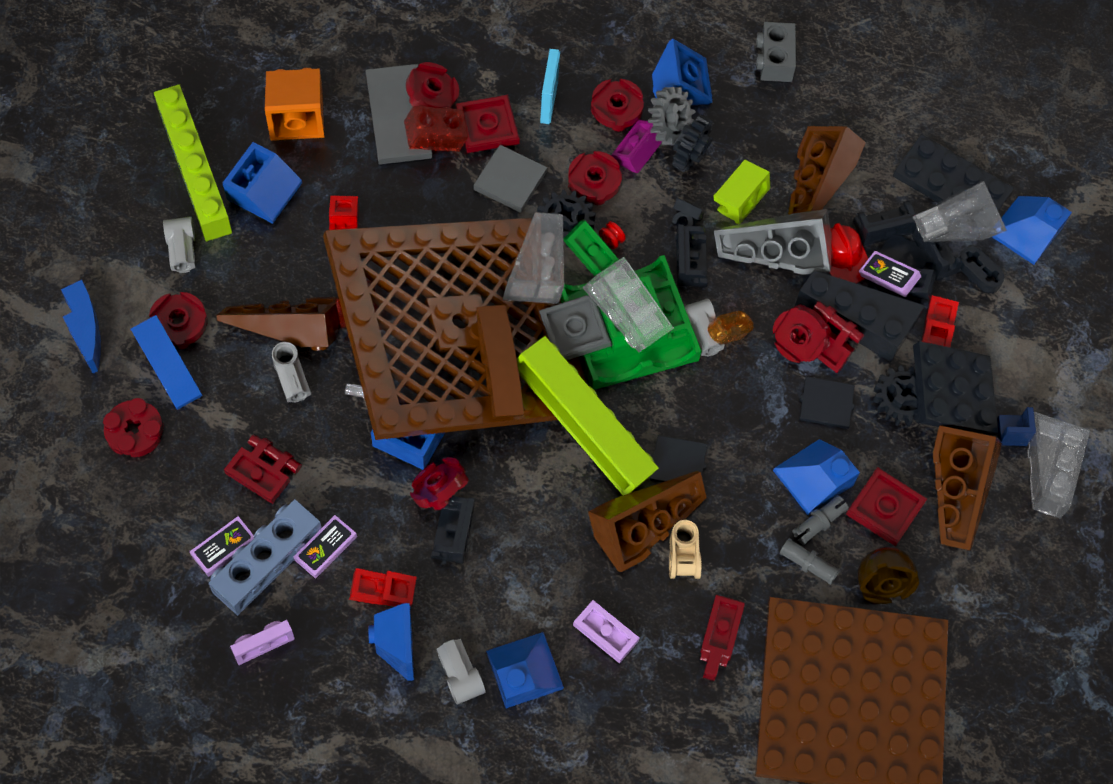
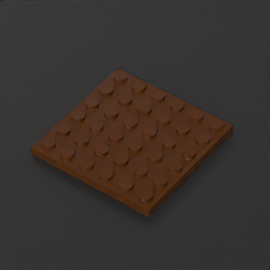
(851, 695)

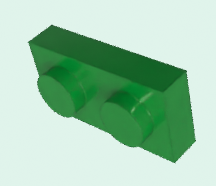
(590, 248)

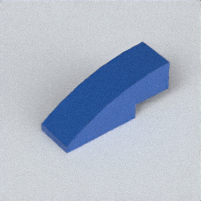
(83, 323)
(166, 362)

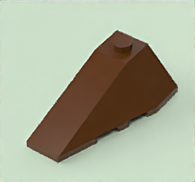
(826, 161)
(303, 325)
(964, 475)
(638, 520)

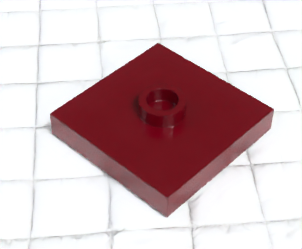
(489, 123)
(886, 506)

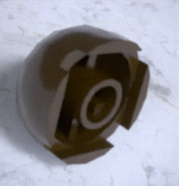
(887, 575)

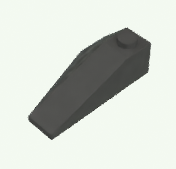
(788, 242)

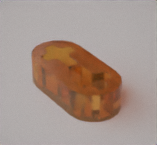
(725, 329)

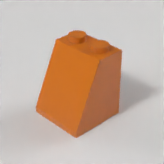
(294, 104)

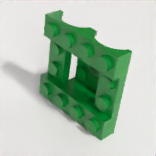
(670, 351)

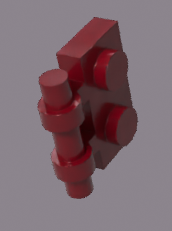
(837, 350)
(257, 474)

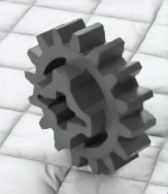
(670, 114)

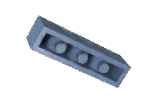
(240, 594)

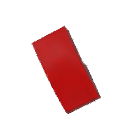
(343, 212)
(940, 321)
(382, 589)

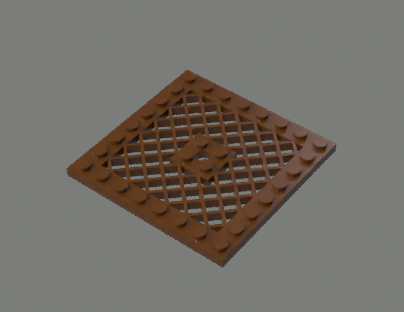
(389, 410)

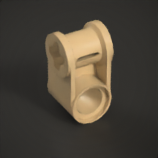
(684, 556)

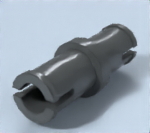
(820, 519)
(809, 561)

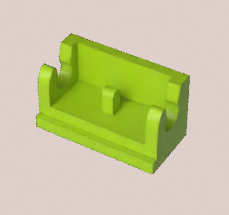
(742, 191)

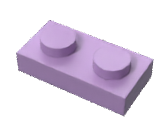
(606, 631)
(252, 646)

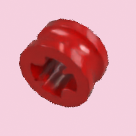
(612, 235)

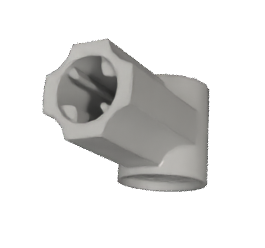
(179, 237)
(700, 315)
(290, 373)
(462, 677)

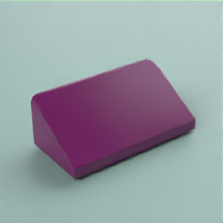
(637, 147)

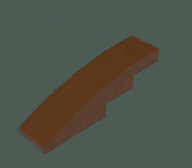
(500, 361)

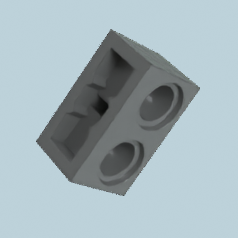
(778, 46)

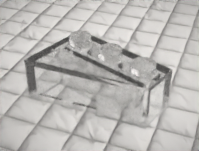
(961, 217)
(540, 264)
(628, 305)
(1055, 463)

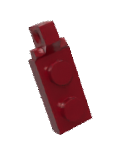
(720, 634)

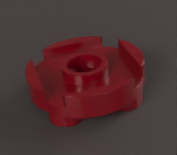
(434, 74)
(617, 117)
(595, 191)
(194, 318)
(815, 329)
(135, 412)
(438, 483)

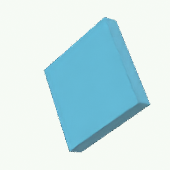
(550, 86)

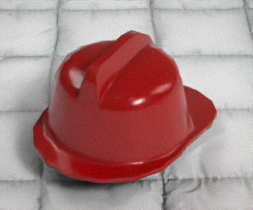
(847, 254)

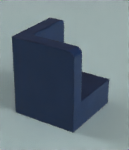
(1016, 429)

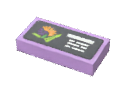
(890, 273)
(221, 546)
(325, 546)

